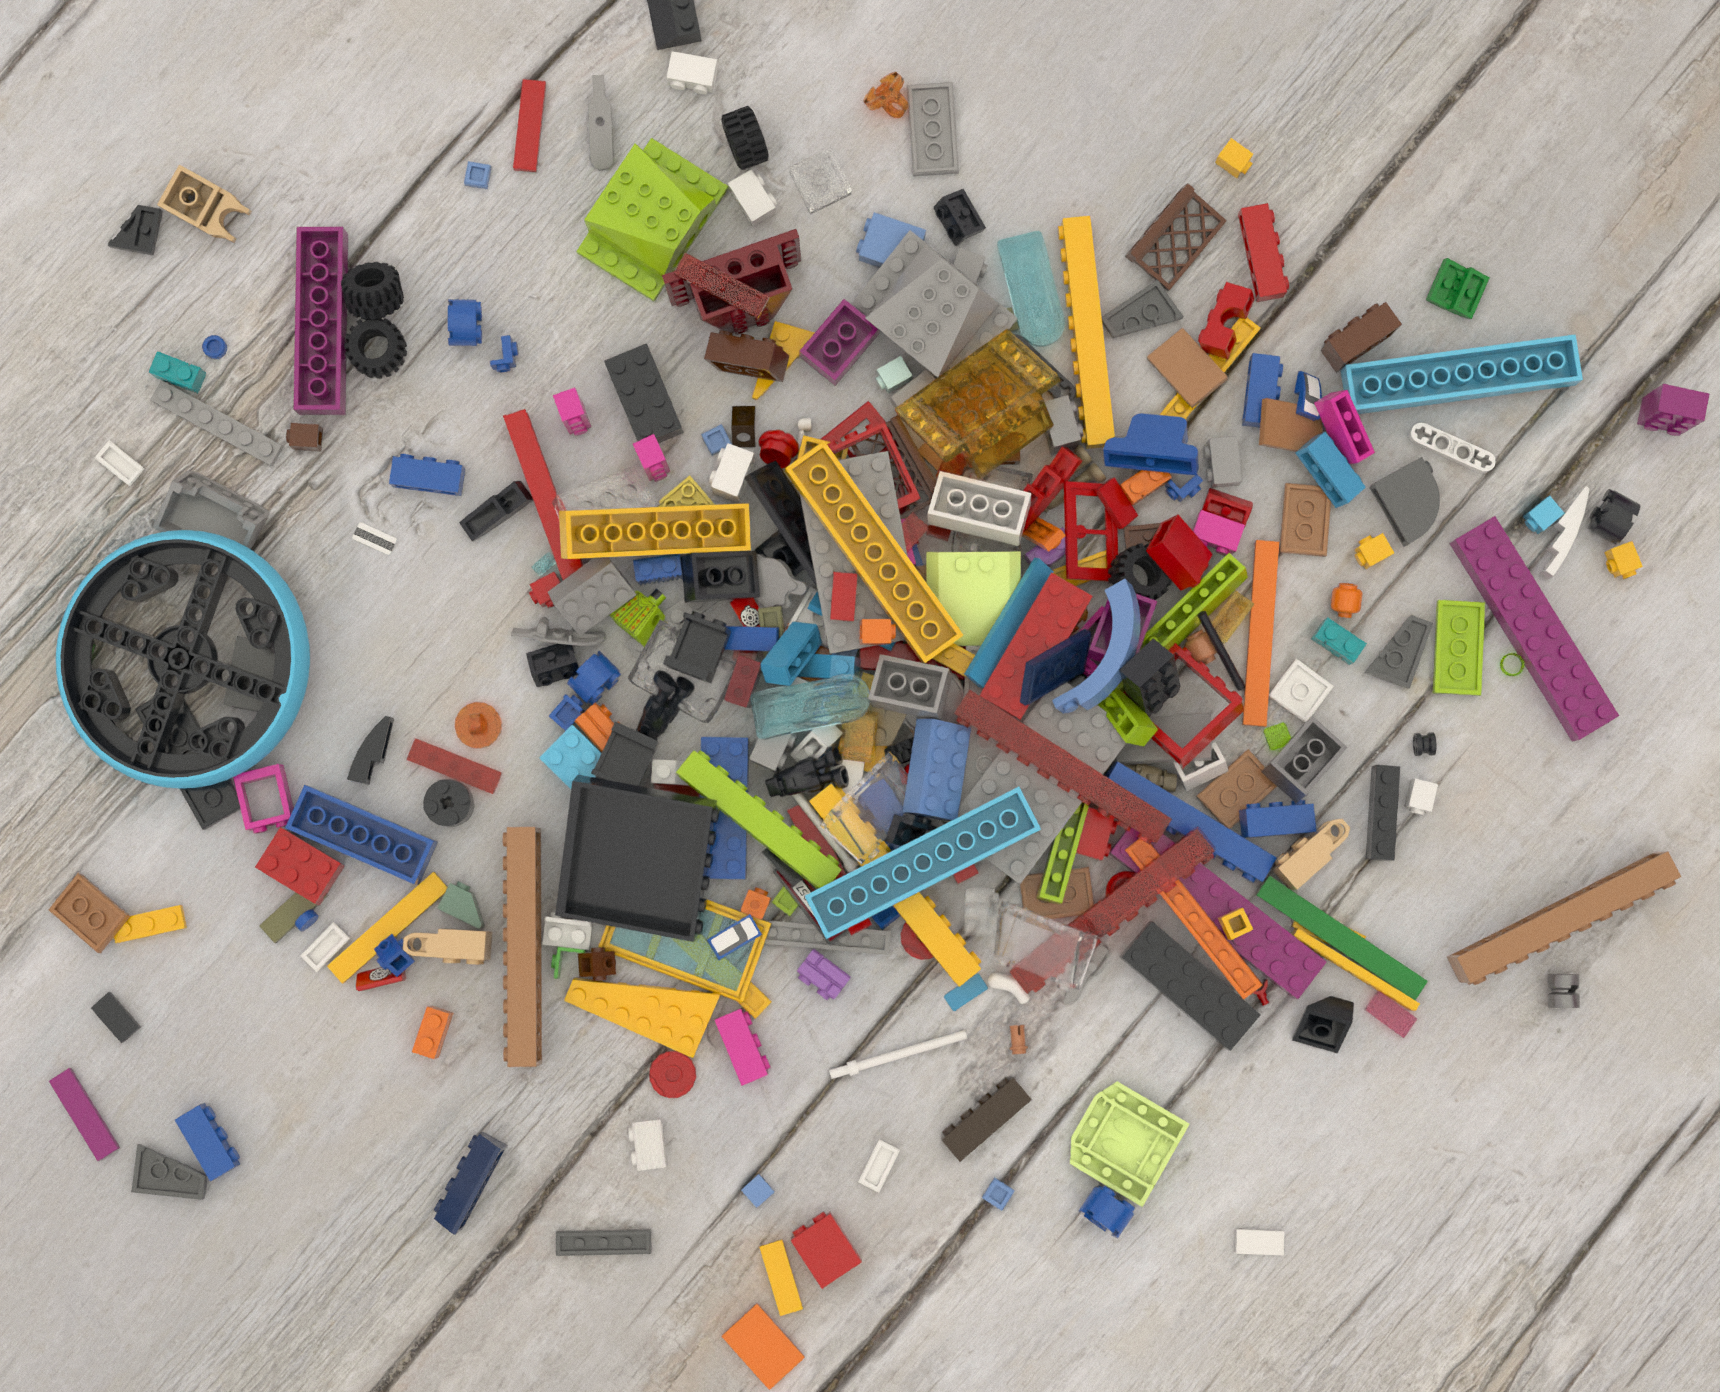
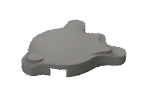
(777, 583)

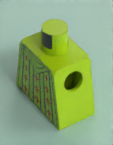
(640, 615)

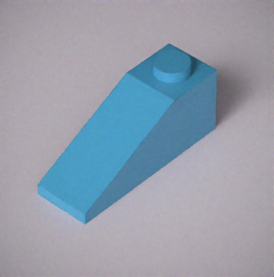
(826, 666)

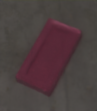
(1390, 1014)

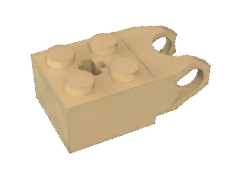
(207, 209)
(1309, 854)
(452, 945)

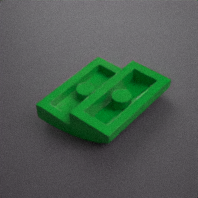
(1457, 288)

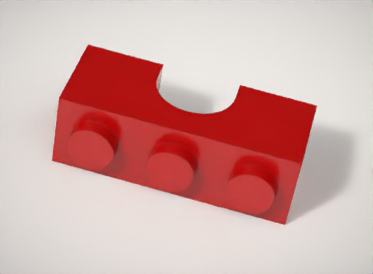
(1231, 302)

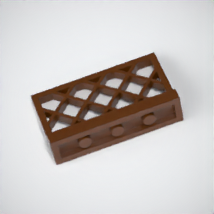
(1158, 228)
(914, 459)

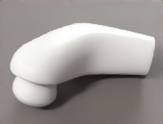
(1008, 983)

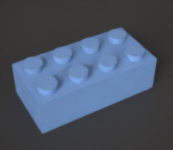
(936, 769)

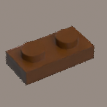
(1139, 534)

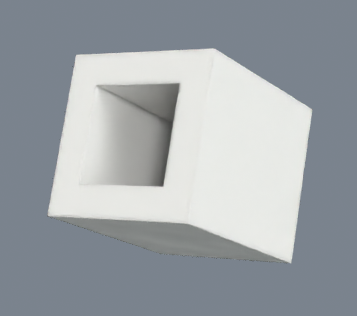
(1420, 796)

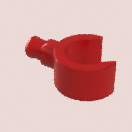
(1261, 994)

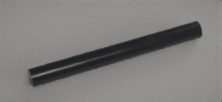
(1221, 650)

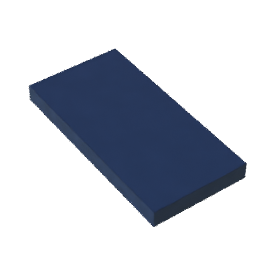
(1055, 667)

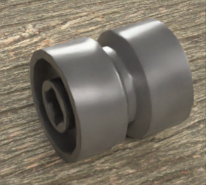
(1563, 991)

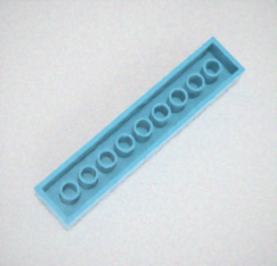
(1463, 374)
(922, 862)

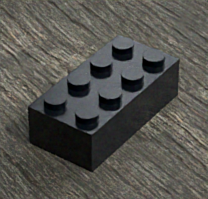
(643, 394)

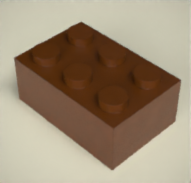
(1360, 336)
(746, 356)

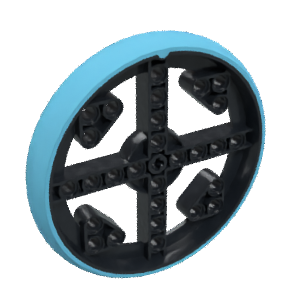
(120, 574)

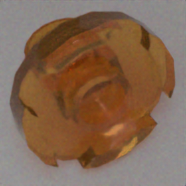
(887, 94)
(478, 725)

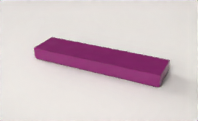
(84, 1114)

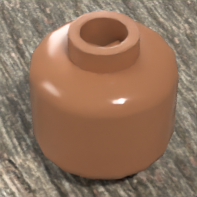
(1200, 647)

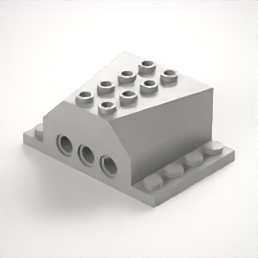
(931, 306)

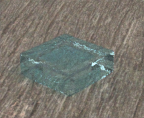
(544, 564)

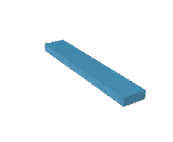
(1008, 623)

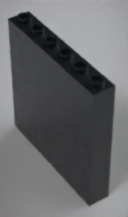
(636, 858)

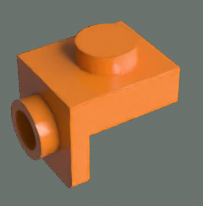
(756, 903)

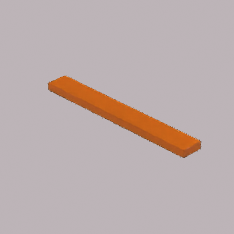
(1260, 633)
(1201, 927)

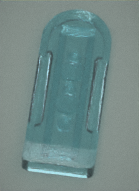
(1032, 288)
(809, 705)

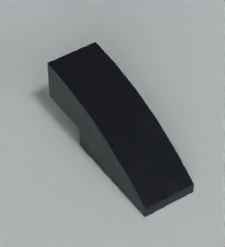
(496, 510)
(371, 751)

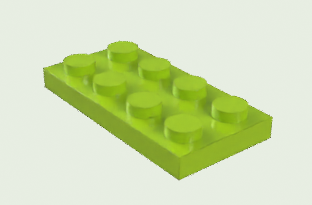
(1458, 647)

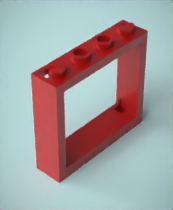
(871, 430)
(1186, 754)

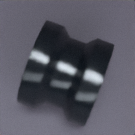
(1424, 744)

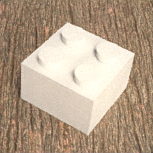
(733, 467)

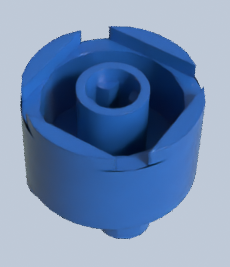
(463, 322)
(594, 677)
(1106, 1211)

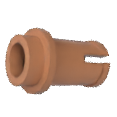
(1018, 1039)

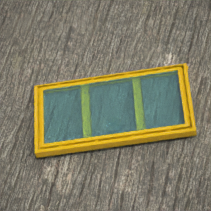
(694, 960)

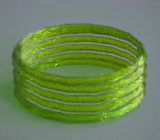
(1521, 660)

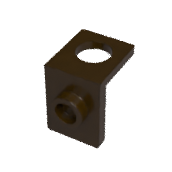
(743, 422)

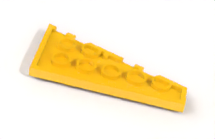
(655, 1012)

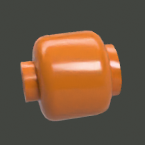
(1346, 599)

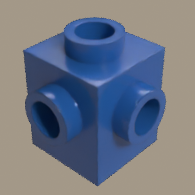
(393, 956)

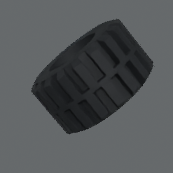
(745, 137)
(372, 290)
(362, 334)
(1123, 569)

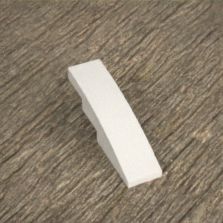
(1568, 528)

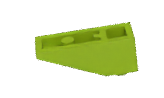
(1128, 718)

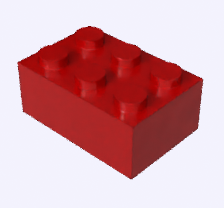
(299, 866)

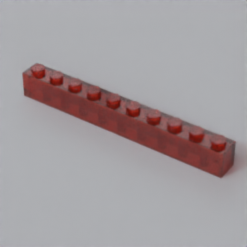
(1063, 767)
(1134, 893)

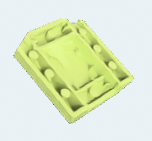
(973, 588)
(1125, 1141)

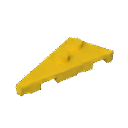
(792, 341)

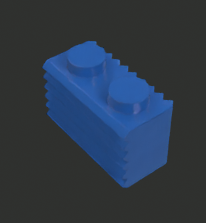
(658, 569)

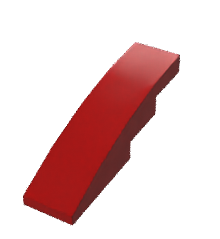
(1050, 482)

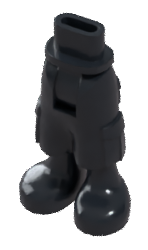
(659, 709)
(806, 776)

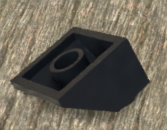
(778, 548)
(1325, 1024)

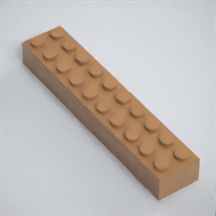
(1563, 917)
(523, 947)

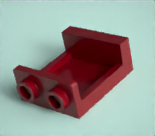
(743, 682)

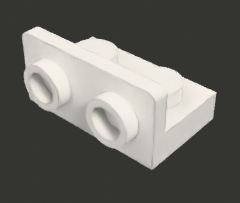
(567, 932)

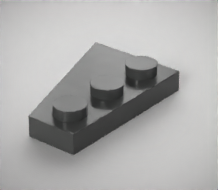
(1142, 311)
(1402, 654)
(165, 1176)

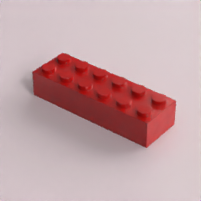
(1045, 625)

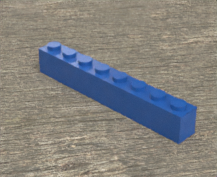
(1230, 846)

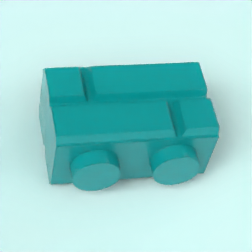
(177, 372)
(1338, 641)

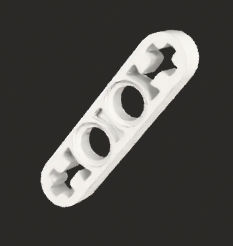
(1453, 444)

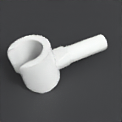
(804, 425)

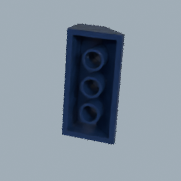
(469, 1183)

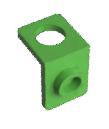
(557, 959)

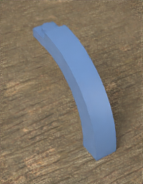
(1120, 651)

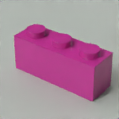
(572, 411)
(1344, 426)
(652, 458)
(742, 1046)

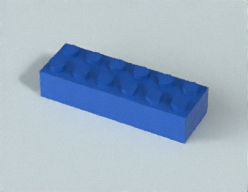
(361, 834)
(731, 840)

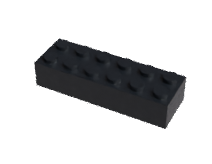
(1190, 985)

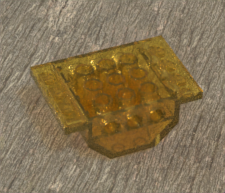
(984, 405)

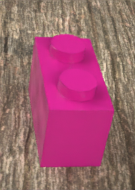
(1218, 532)

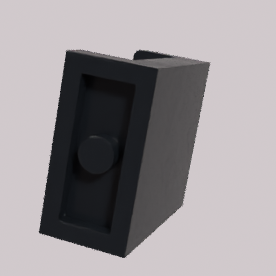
(699, 647)
(625, 756)

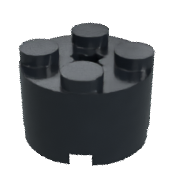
(1613, 517)
(435, 804)

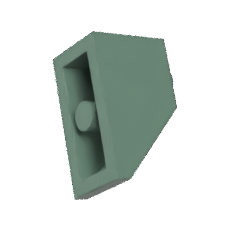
(462, 904)

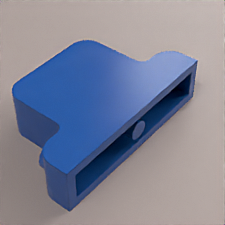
(1153, 445)

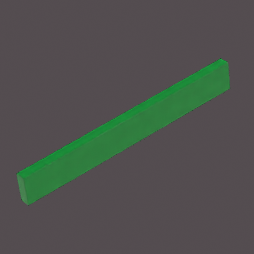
(1341, 938)

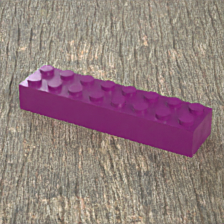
(320, 321)

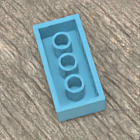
(571, 756)

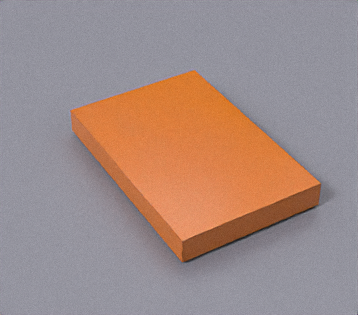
(763, 1346)

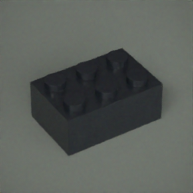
(1151, 677)

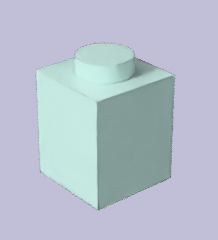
(893, 375)

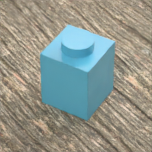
(1543, 515)

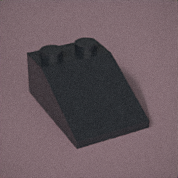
(720, 576)

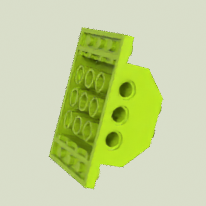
(649, 216)

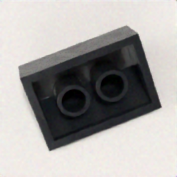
(674, 22)

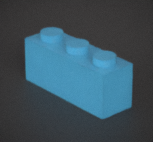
(1330, 469)
(791, 653)

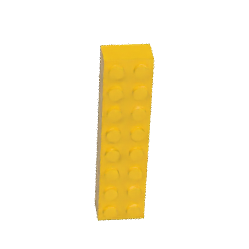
(654, 530)

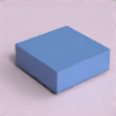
(477, 175)
(716, 439)
(757, 1190)
(998, 1193)

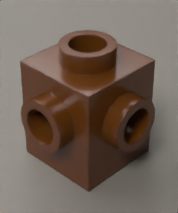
(597, 964)

